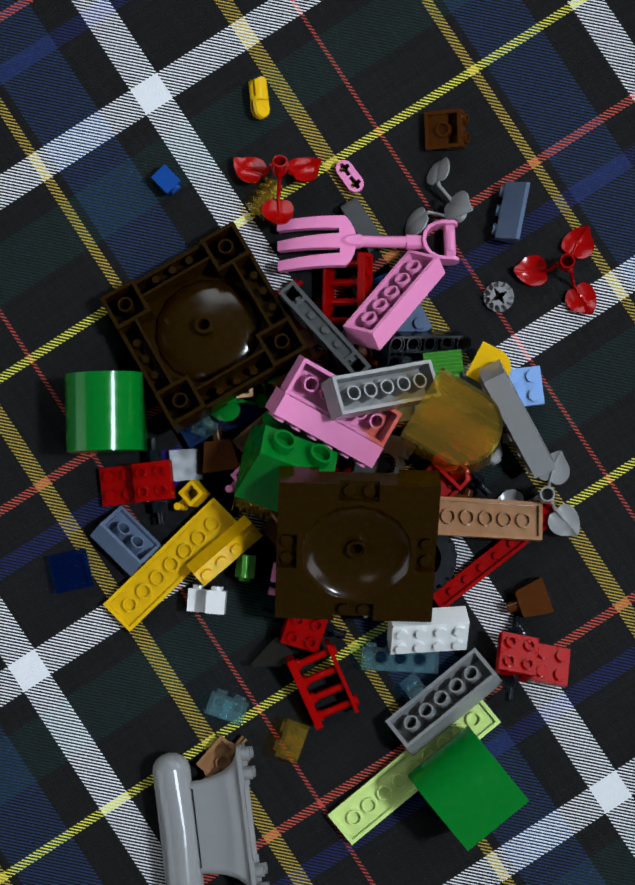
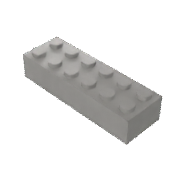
(377, 389)
(516, 420)
(444, 701)

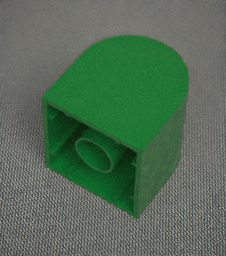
(105, 412)
(467, 788)

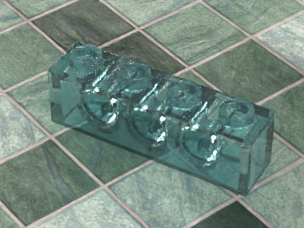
(369, 662)

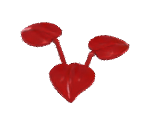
(252, 168)
(577, 245)

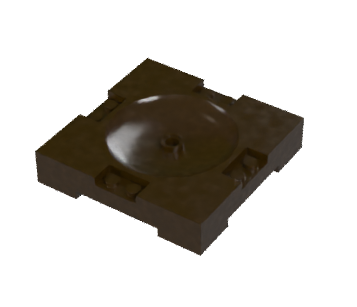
(196, 368)
(396, 536)

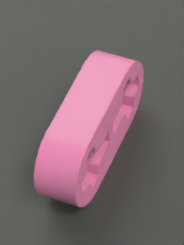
(346, 179)

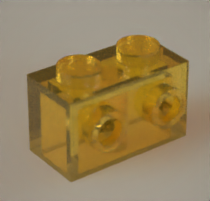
(292, 739)

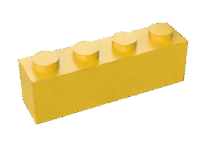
(224, 550)

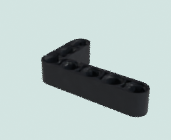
(417, 345)

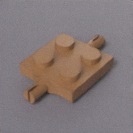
(218, 756)

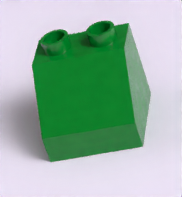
(264, 453)

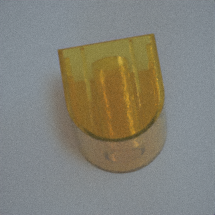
(454, 426)

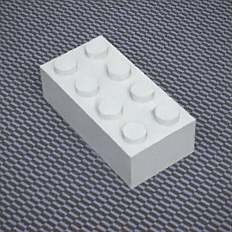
(444, 633)

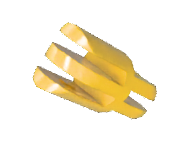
(259, 97)

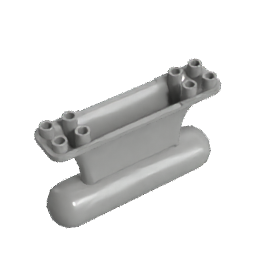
(207, 821)

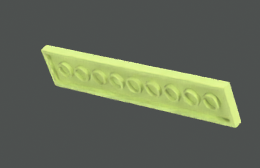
(392, 785)

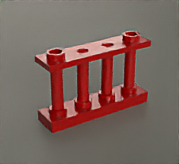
(363, 283)
(303, 682)

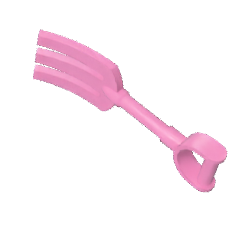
(348, 241)

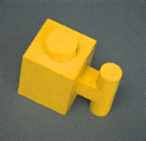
(193, 495)

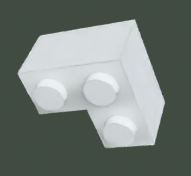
(207, 600)

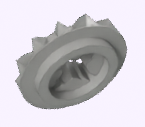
(496, 305)

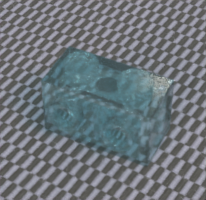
(227, 706)

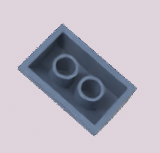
(511, 211)
(125, 540)

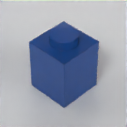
(167, 180)

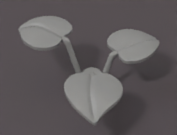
(454, 210)
(563, 520)

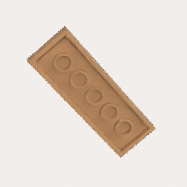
(490, 518)

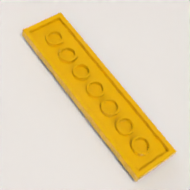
(168, 565)

